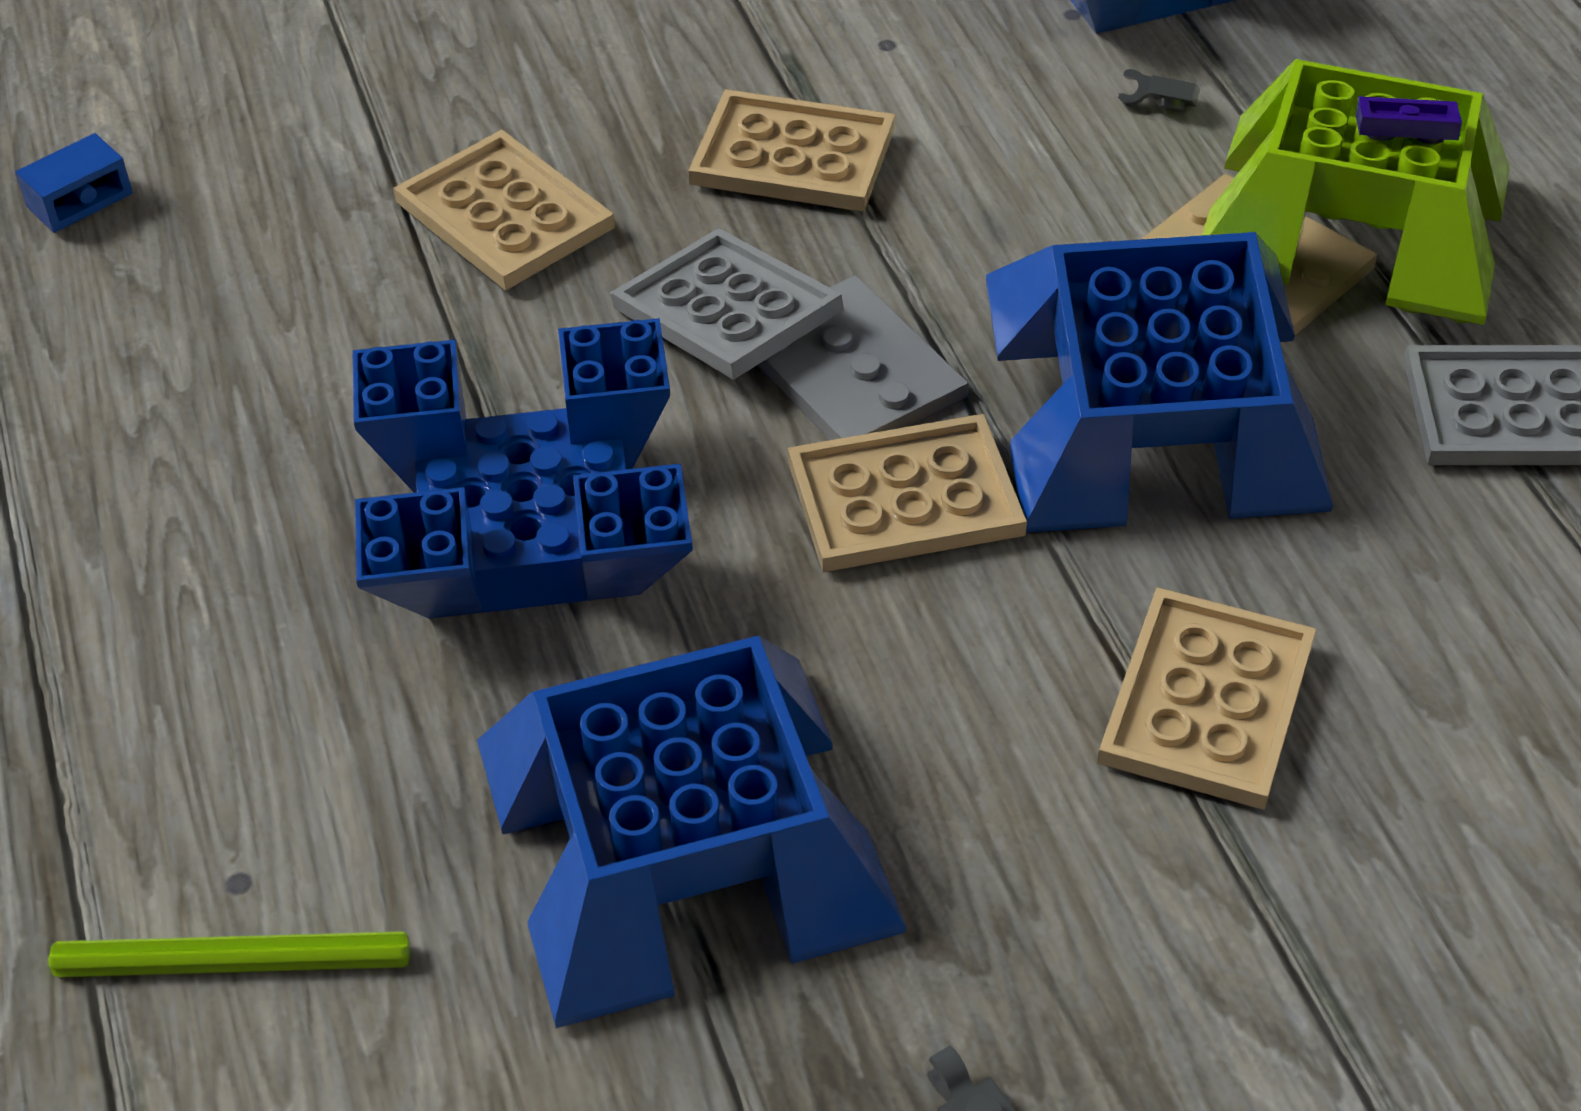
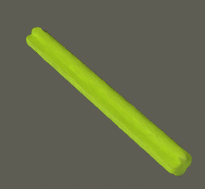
(229, 954)

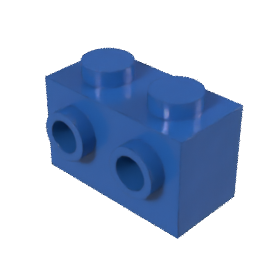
(74, 182)

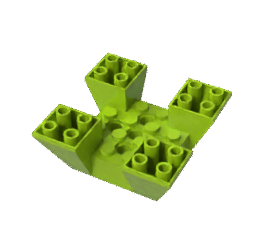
(1305, 154)

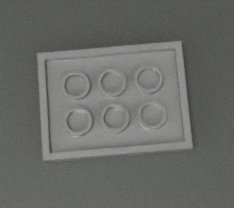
(728, 302)
(864, 370)
(1497, 403)

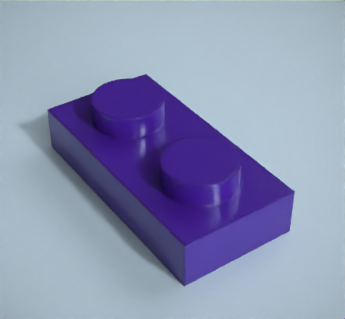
(1408, 118)

